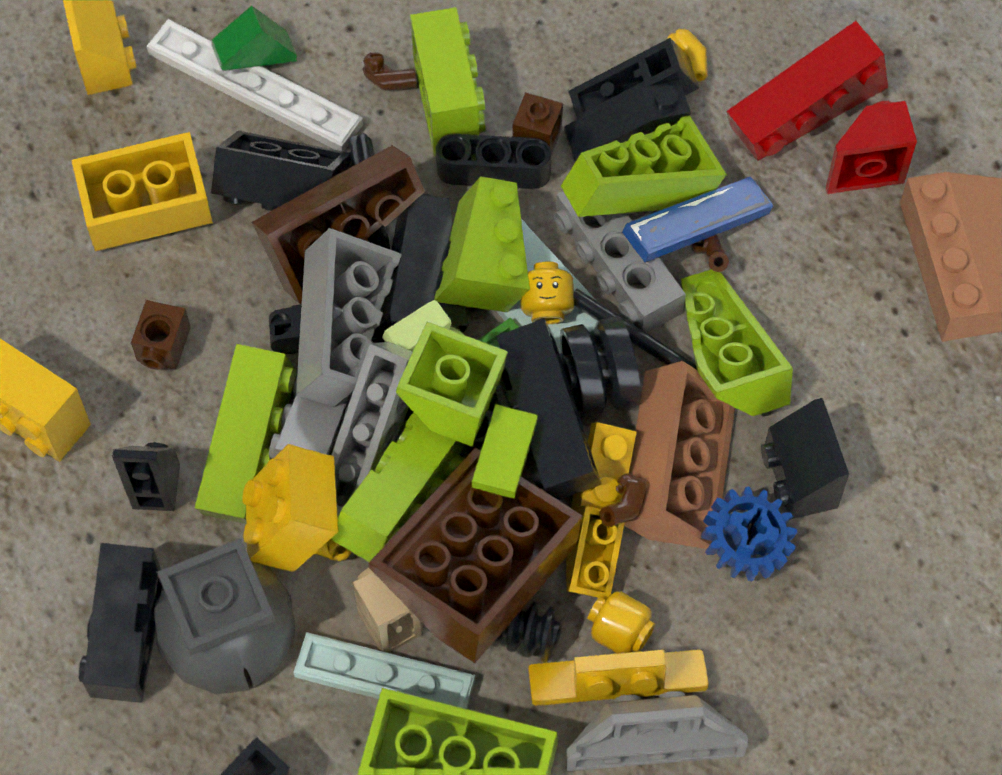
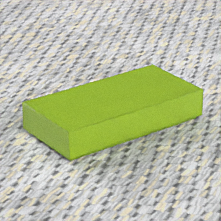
(504, 451)

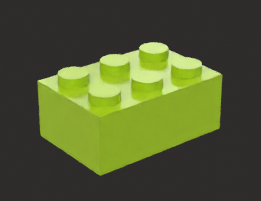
(446, 75)

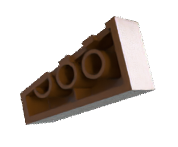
(350, 202)

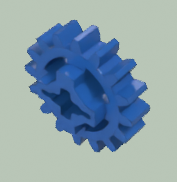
(767, 531)

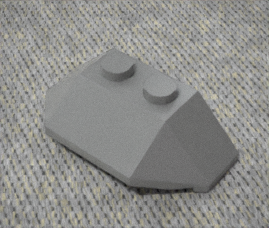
(655, 733)

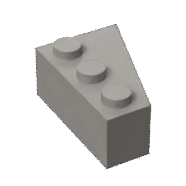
(309, 425)

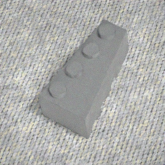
(339, 311)

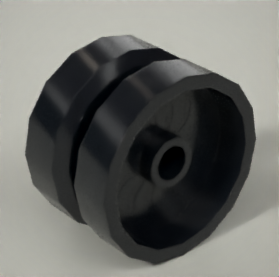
(600, 366)

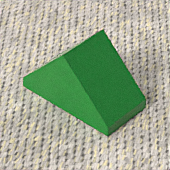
(252, 42)

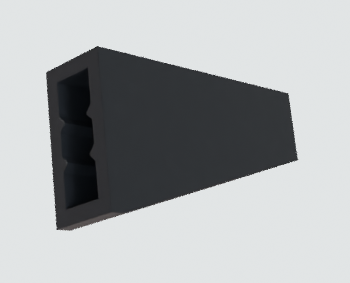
(424, 242)

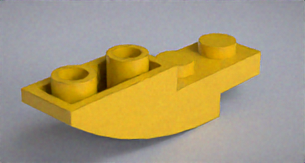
(595, 557)

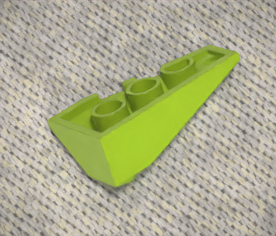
(733, 348)

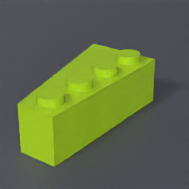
(397, 488)

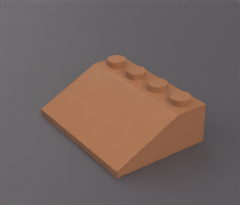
(958, 249)

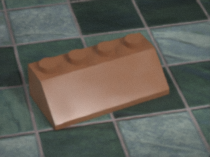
(679, 454)

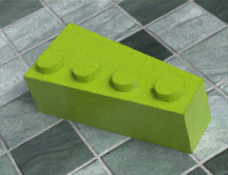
(644, 172)
(247, 420)
(440, 739)

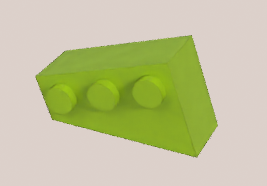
(486, 249)

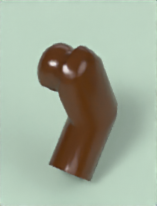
(384, 77)
(714, 253)
(629, 506)

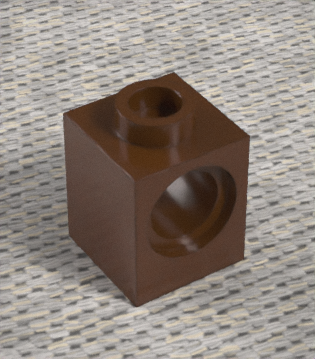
(539, 119)
(160, 320)

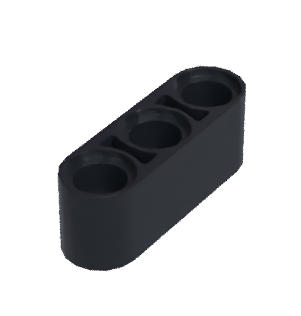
(477, 150)

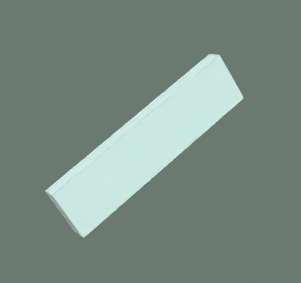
(370, 670)

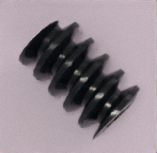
(534, 632)

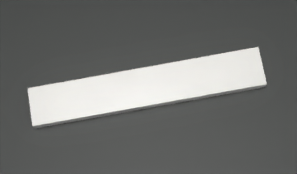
(256, 87)

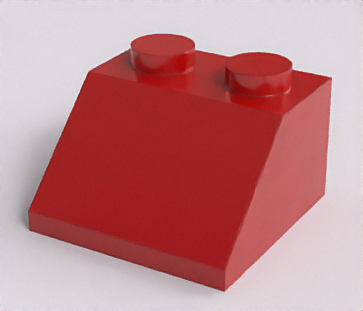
(874, 149)

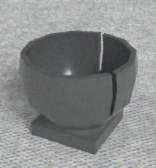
(222, 618)

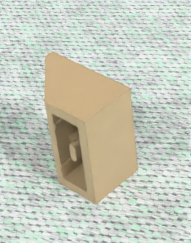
(384, 613)

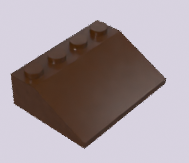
(476, 557)

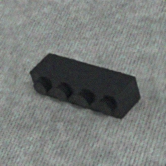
(542, 388)

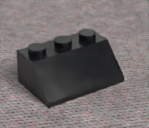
(271, 169)

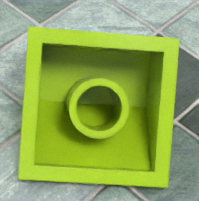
(451, 382)

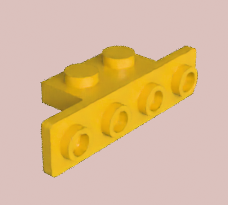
(617, 675)

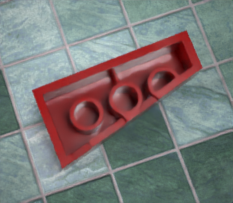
(810, 92)

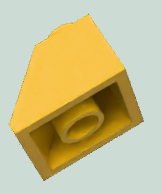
(99, 45)

